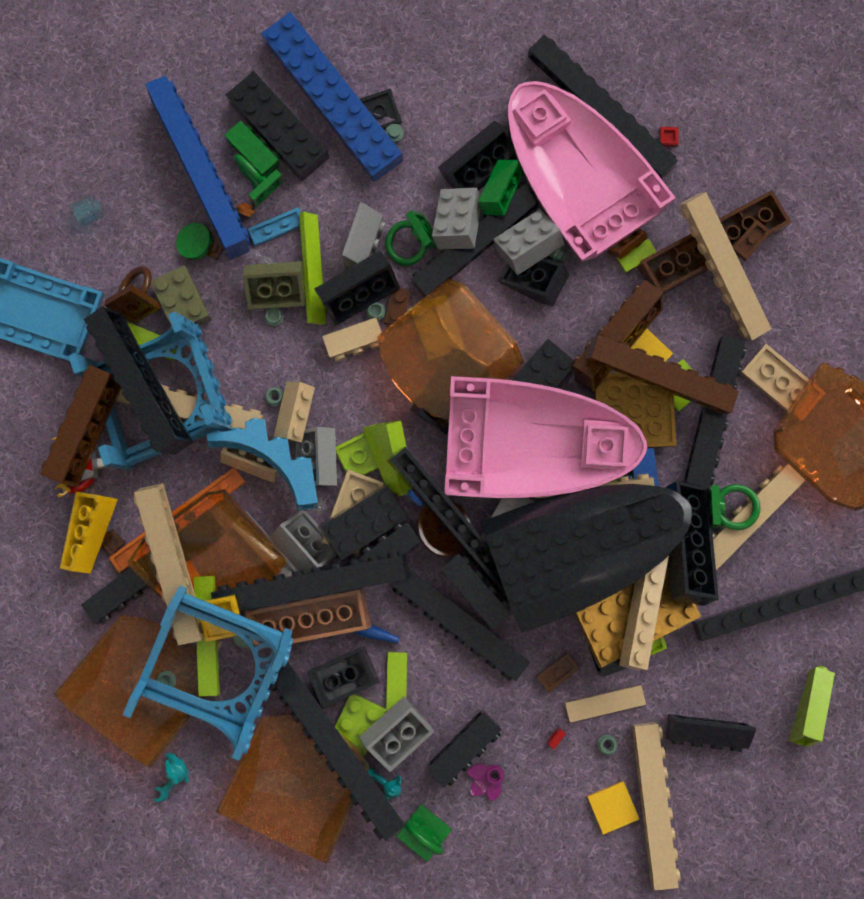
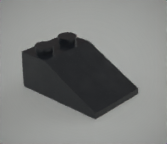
(539, 282)
(343, 676)

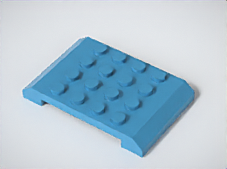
(44, 311)

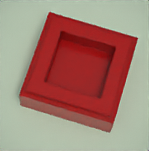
(669, 136)
(555, 738)

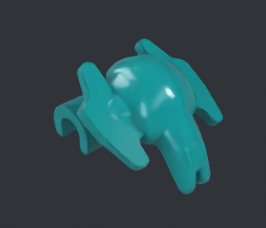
(175, 772)
(391, 788)

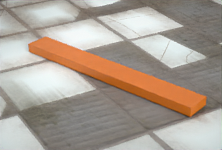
(229, 481)

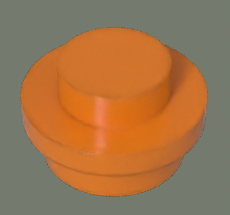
(245, 209)

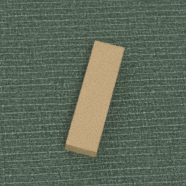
(605, 703)

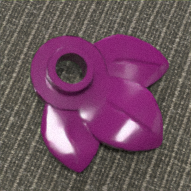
(484, 783)

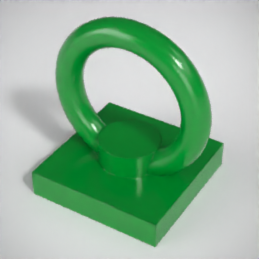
(262, 186)
(422, 232)
(717, 506)
(424, 833)

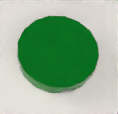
(194, 241)

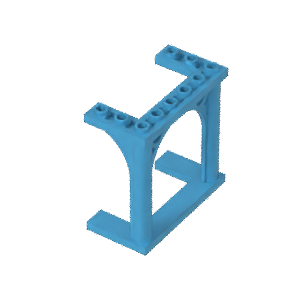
(180, 334)
(234, 725)

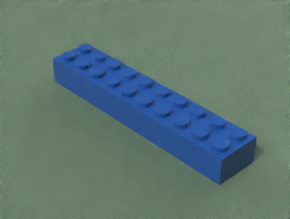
(332, 97)
(199, 167)

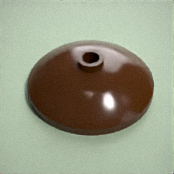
(437, 543)

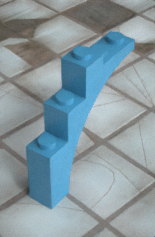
(254, 440)

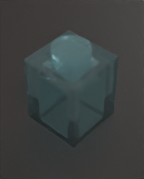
(86, 210)

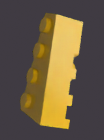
(86, 531)

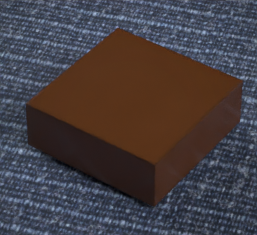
(112, 542)

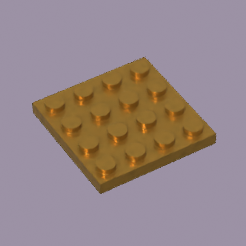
(644, 405)

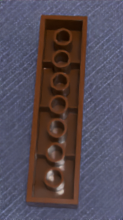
(682, 259)

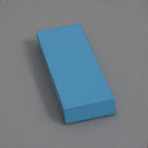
(275, 227)

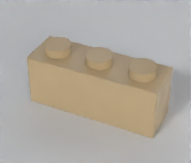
(352, 340)
(294, 411)
(248, 463)

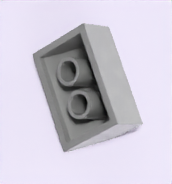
(363, 235)
(320, 446)
(301, 542)

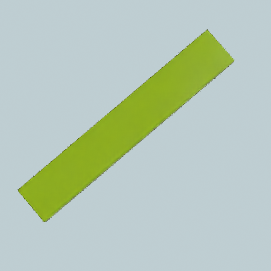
(312, 267)
(207, 651)

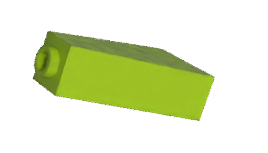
(384, 442)
(813, 708)

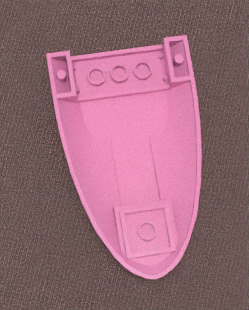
(582, 169)
(533, 440)

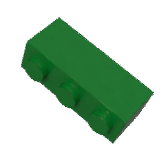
(253, 149)
(501, 187)

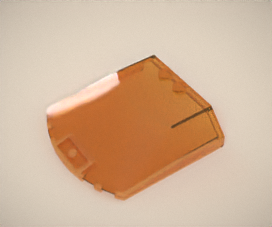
(445, 338)
(825, 436)
(216, 542)
(107, 677)
(289, 790)

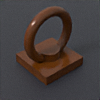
(131, 301)

